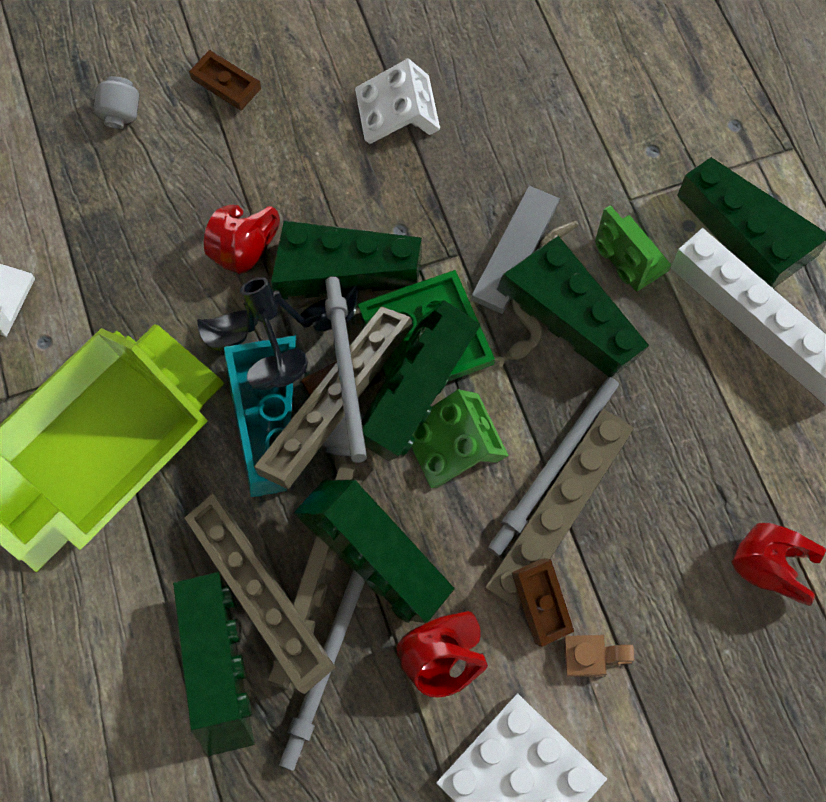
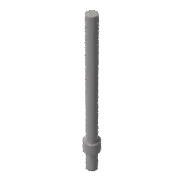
(337, 311)
(515, 519)
(302, 727)

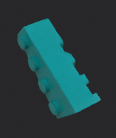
(258, 413)

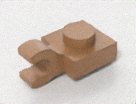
(588, 655)

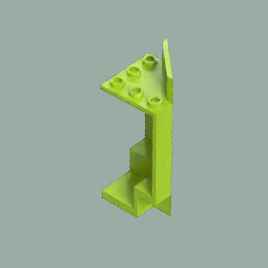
(95, 438)

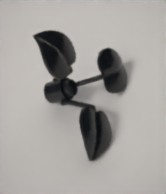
(262, 306)

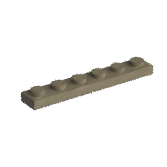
(324, 407)
(562, 503)
(312, 590)
(260, 595)

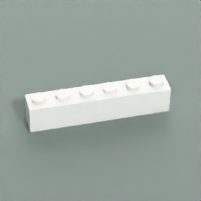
(755, 309)

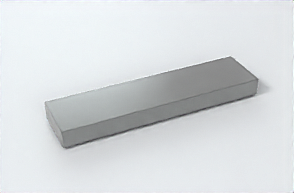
(515, 245)

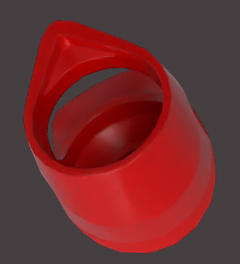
(239, 242)
(763, 561)
(434, 649)

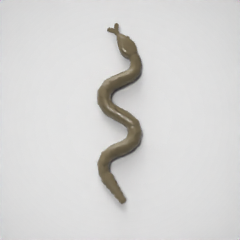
(523, 347)

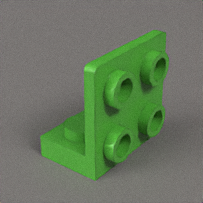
(629, 250)
(456, 438)

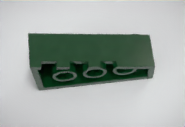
(751, 222)
(356, 257)
(574, 306)
(416, 380)
(375, 548)
(211, 664)

